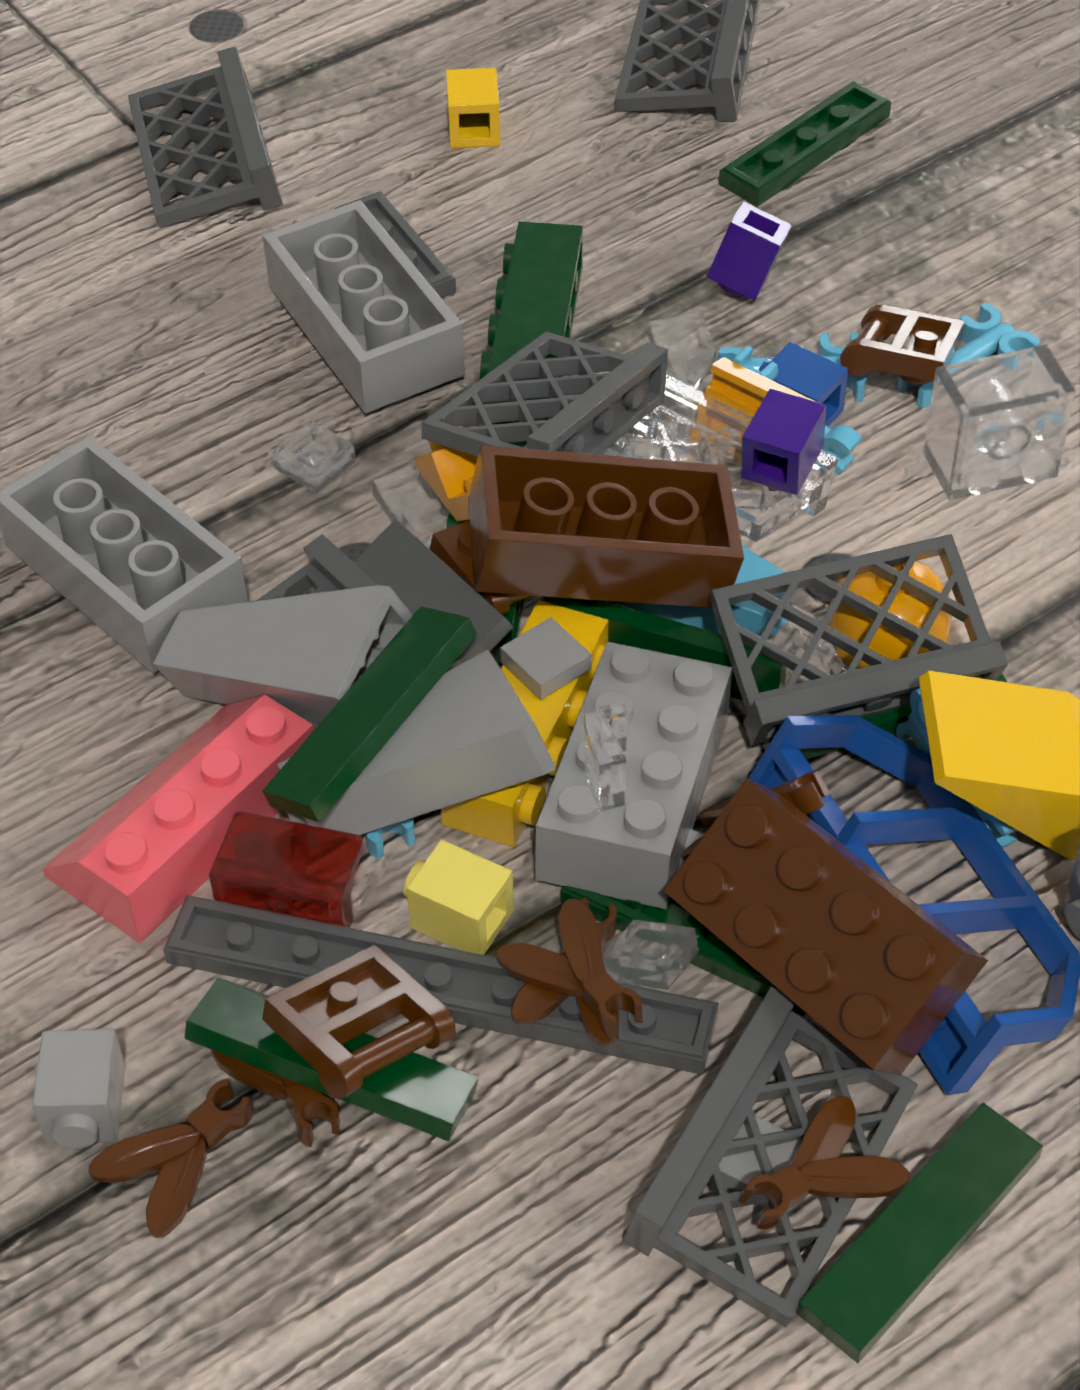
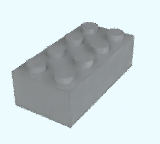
(364, 306)
(116, 547)
(673, 737)

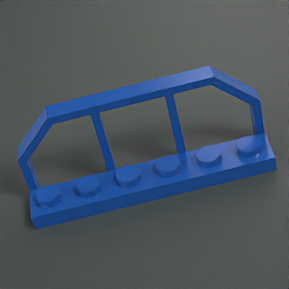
(964, 1039)

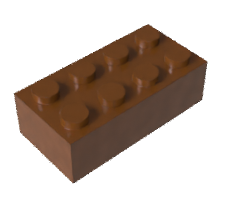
(602, 527)
(825, 928)

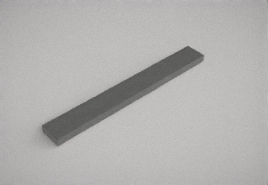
(471, 985)

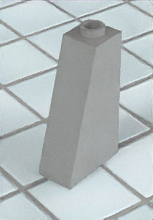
(289, 648)
(453, 747)

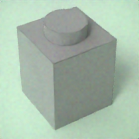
(79, 1087)

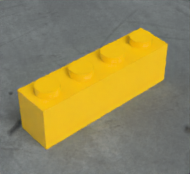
(506, 812)

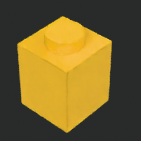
(473, 107)

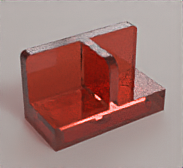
(287, 868)

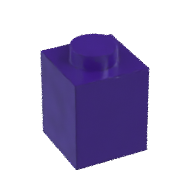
(748, 251)
(783, 441)

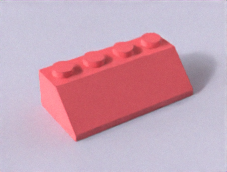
(171, 824)

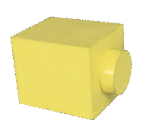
(459, 898)

